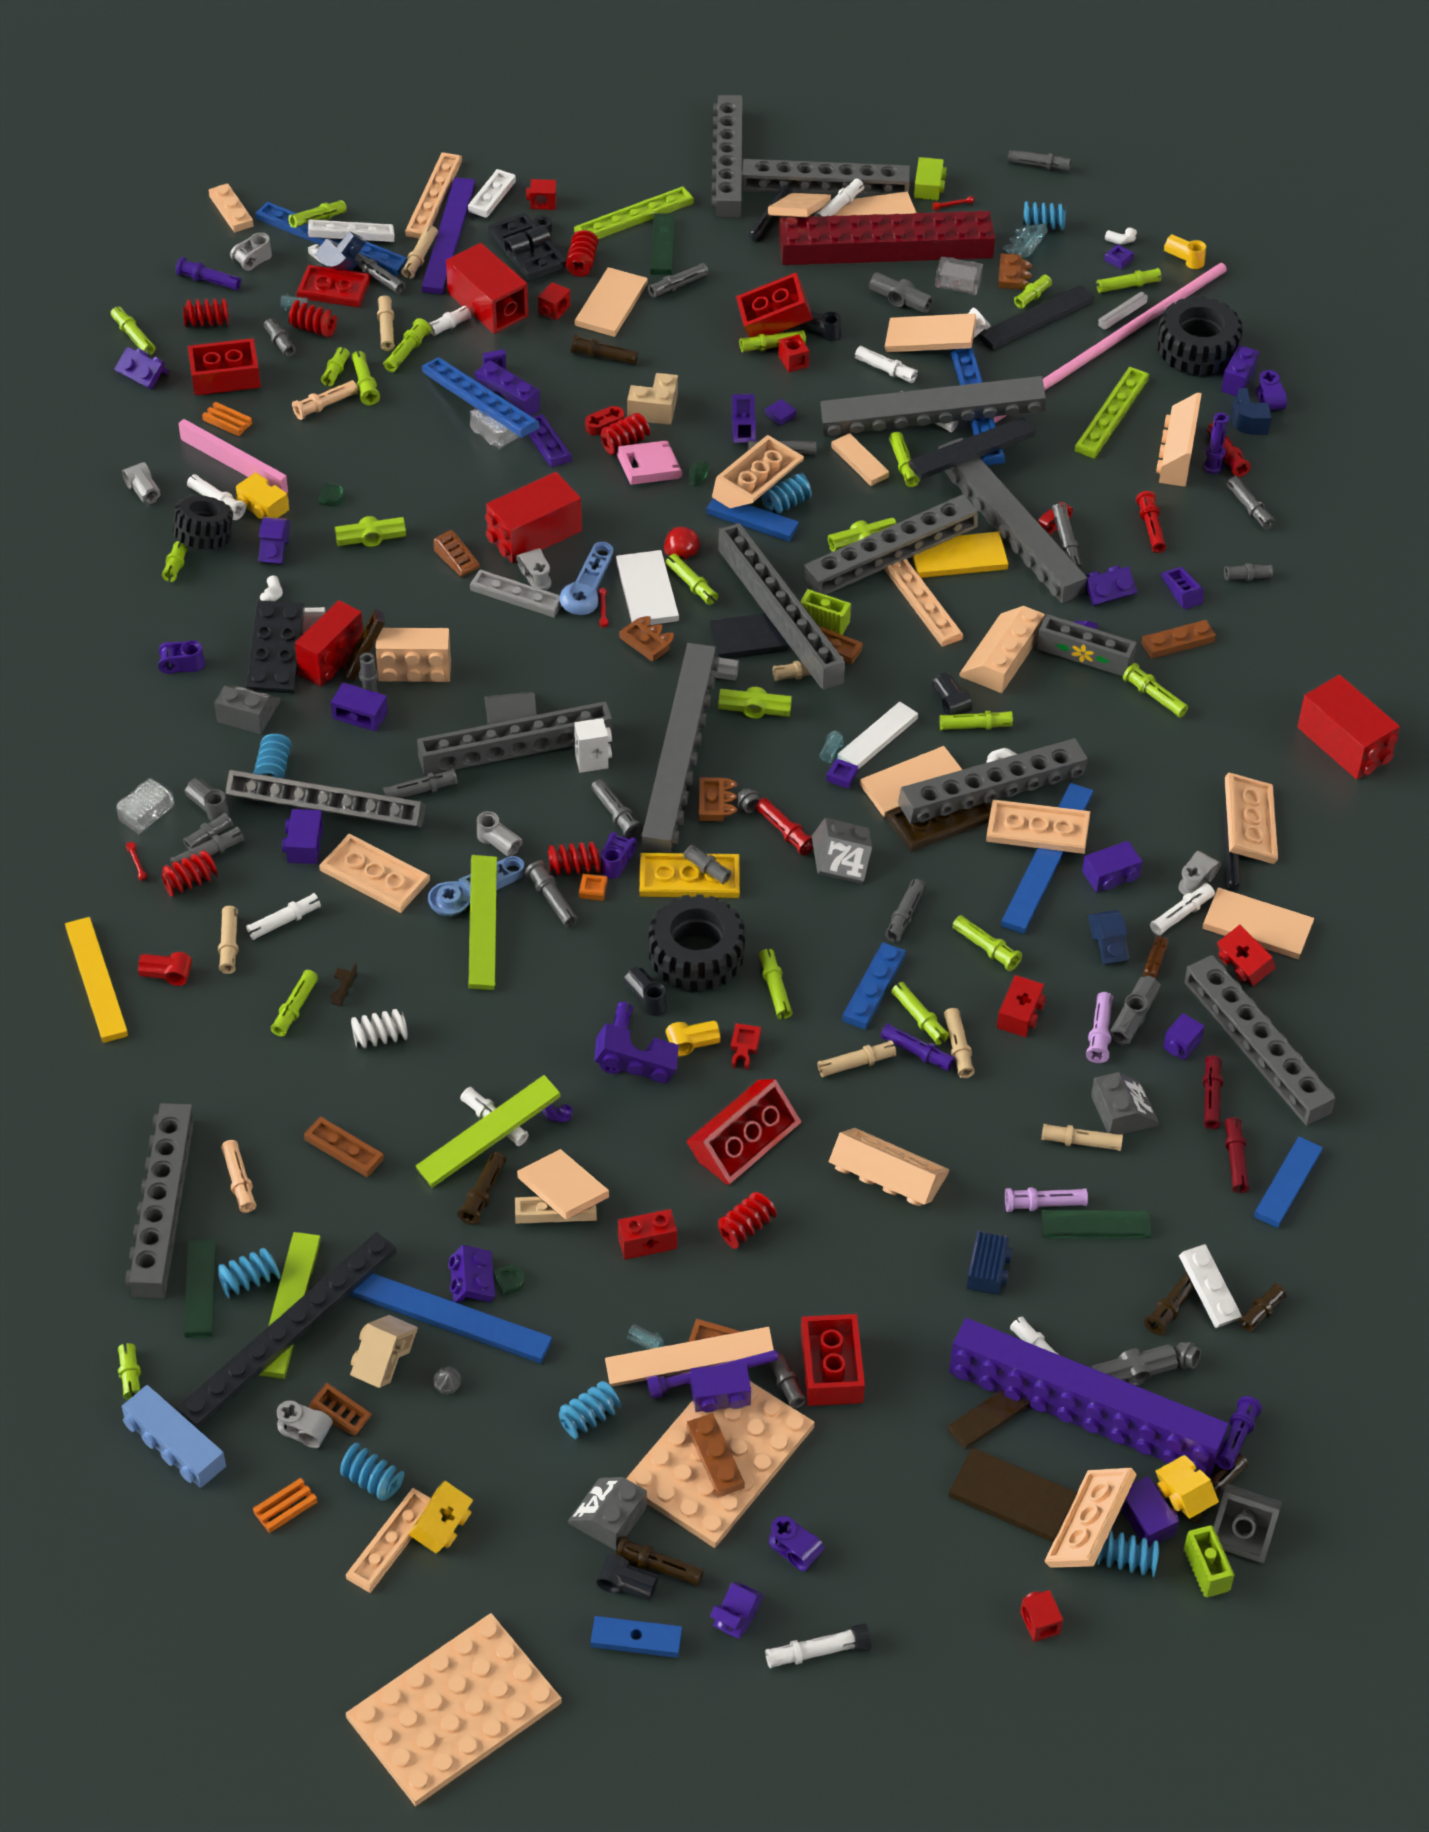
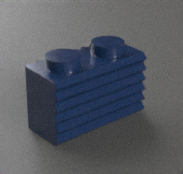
(988, 1263)

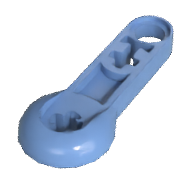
(587, 582)
(461, 889)

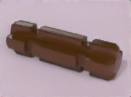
(1156, 956)

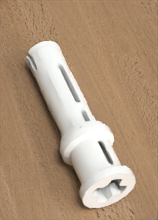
(207, 489)

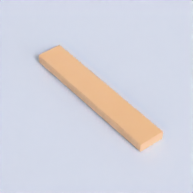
(434, 194)
(924, 603)
(684, 1356)

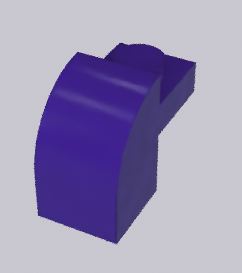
(743, 418)
(273, 535)
(737, 1609)

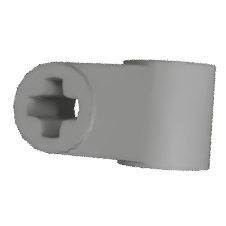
(254, 251)
(535, 568)
(1198, 871)
(304, 1425)

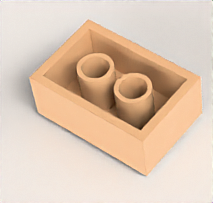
(413, 655)

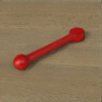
(936, 205)
(603, 622)
(131, 847)

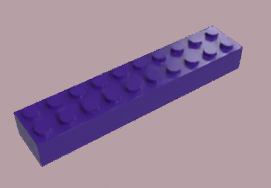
(1086, 1397)

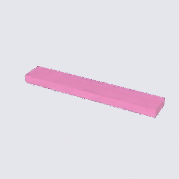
(229, 454)

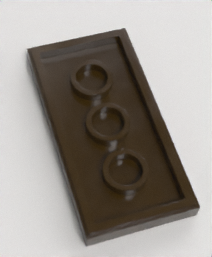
(938, 828)
(1012, 1494)

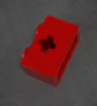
(1245, 955)
(1020, 1006)
(647, 1234)

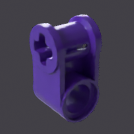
(1271, 391)
(183, 657)
(616, 855)
(794, 1544)

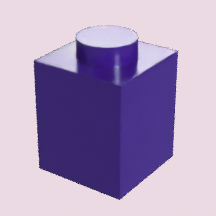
(1183, 1037)

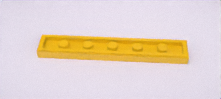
(96, 980)

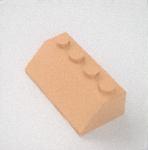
(1178, 441)
(755, 472)
(1004, 648)
(888, 1166)

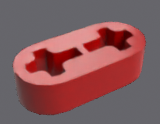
(603, 418)
(1048, 522)

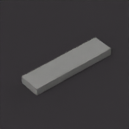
(516, 593)

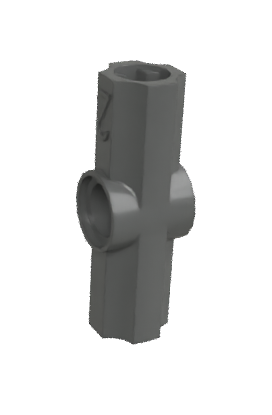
(901, 293)
(1135, 1010)
(1139, 1366)

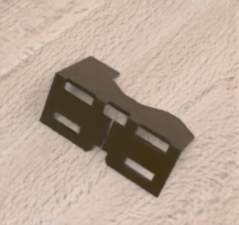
(346, 978)

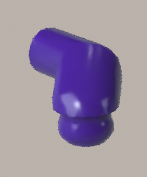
(560, 1114)

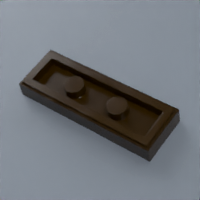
(364, 643)
(985, 1418)

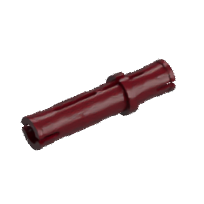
(1212, 1082)
(1235, 1145)

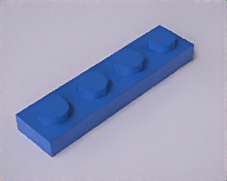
(873, 986)

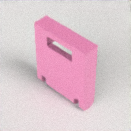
(654, 460)

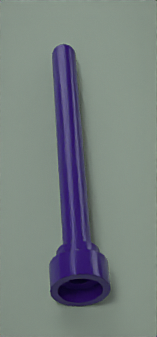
(659, 1385)

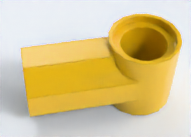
(1192, 252)
(692, 1036)

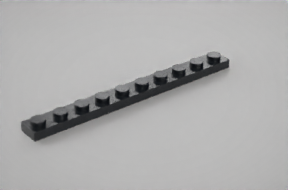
(286, 1330)

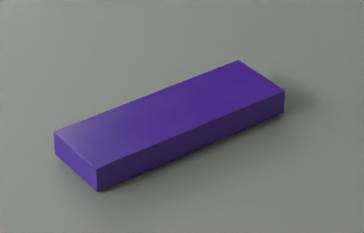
(549, 443)

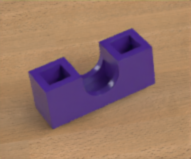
(510, 386)
(617, 1051)

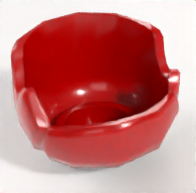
(682, 542)

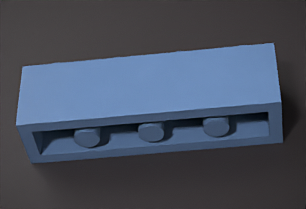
(173, 1437)

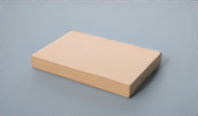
(799, 204)
(563, 1184)

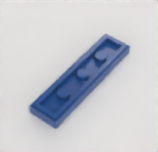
(755, 519)
(1288, 1182)

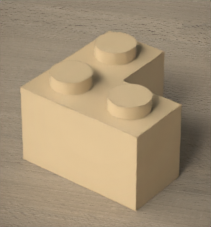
(655, 403)
(380, 1349)

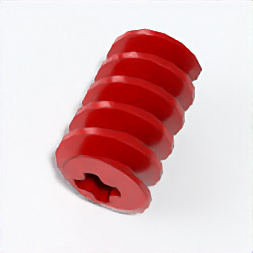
(581, 253)
(205, 312)
(311, 319)
(624, 432)
(573, 858)
(188, 871)
(746, 1218)

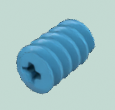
(1044, 216)
(787, 493)
(273, 756)
(247, 1271)
(587, 1408)
(370, 1474)
(1130, 1553)

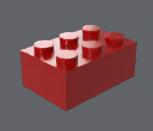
(774, 306)
(224, 366)
(328, 643)
(832, 1360)

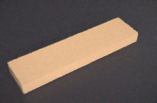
(388, 1542)

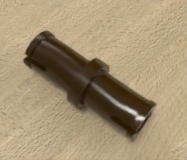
(1263, 1307)

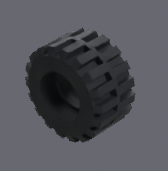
(202, 522)

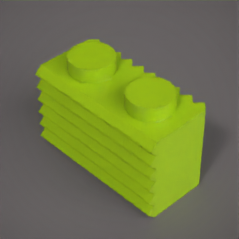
(930, 178)
(827, 611)
(1208, 1561)

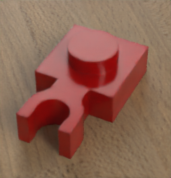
(745, 1041)

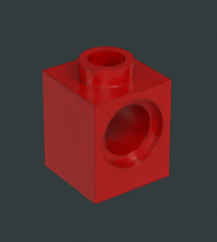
(542, 194)
(554, 301)
(793, 353)
(1041, 1615)

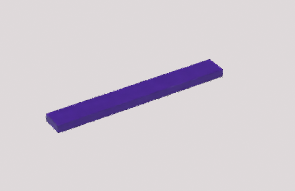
(448, 235)

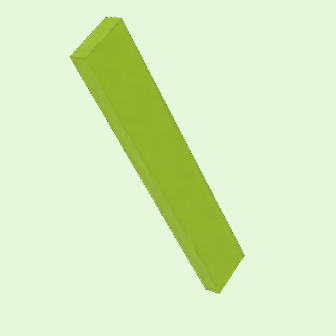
(637, 213)
(1111, 412)
(482, 922)
(488, 1131)
(292, 1287)

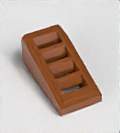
(450, 541)
(336, 1397)

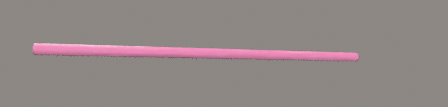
(1129, 328)

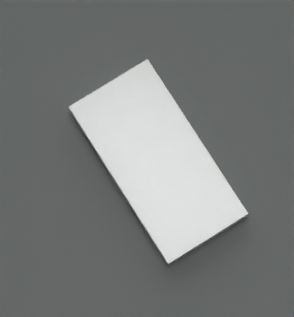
(647, 587)

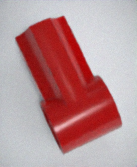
(172, 969)

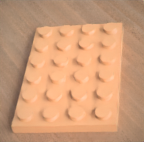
(760, 1443)
(453, 1709)

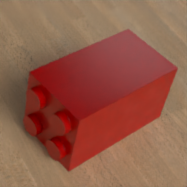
(487, 288)
(534, 516)
(1348, 727)

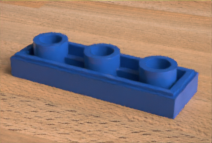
(619, 1635)

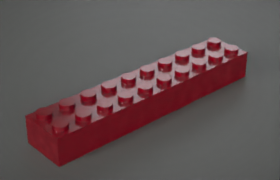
(886, 237)

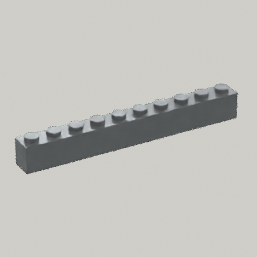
(933, 406)
(1019, 528)
(781, 606)
(679, 749)

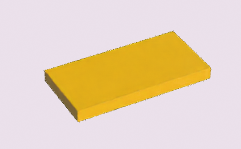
(962, 555)
(675, 876)

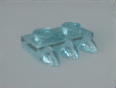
(1026, 240)

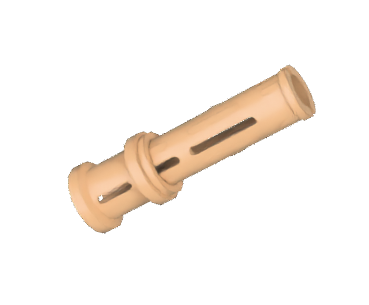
(316, 402)

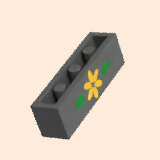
(1086, 645)

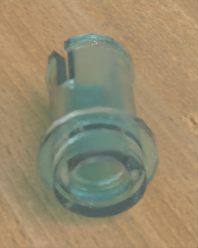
(287, 301)
(833, 741)
(645, 1338)

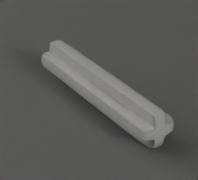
(1122, 310)

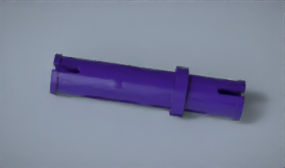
(925, 1051)

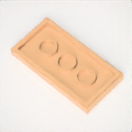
(880, 204)
(611, 302)
(930, 332)
(885, 786)
(1251, 818)
(1038, 826)
(374, 873)
(1268, 924)
(1090, 1518)

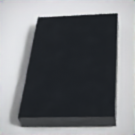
(746, 636)

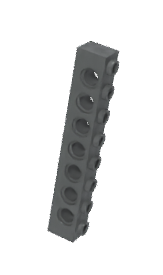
(727, 156)
(823, 177)
(891, 545)
(506, 739)
(992, 781)
(326, 799)
(1260, 1040)
(173, 1137)

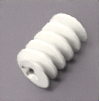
(379, 1028)

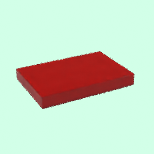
(334, 286)

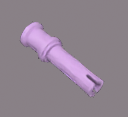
(1100, 1036)
(1032, 1199)

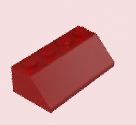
(744, 1130)

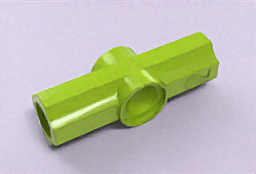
(370, 531)
(857, 531)
(755, 702)

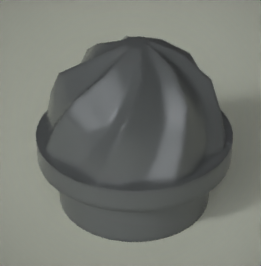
(748, 799)
(1187, 1355)
(447, 1380)

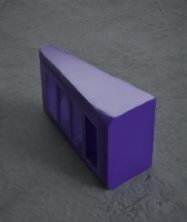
(1186, 589)

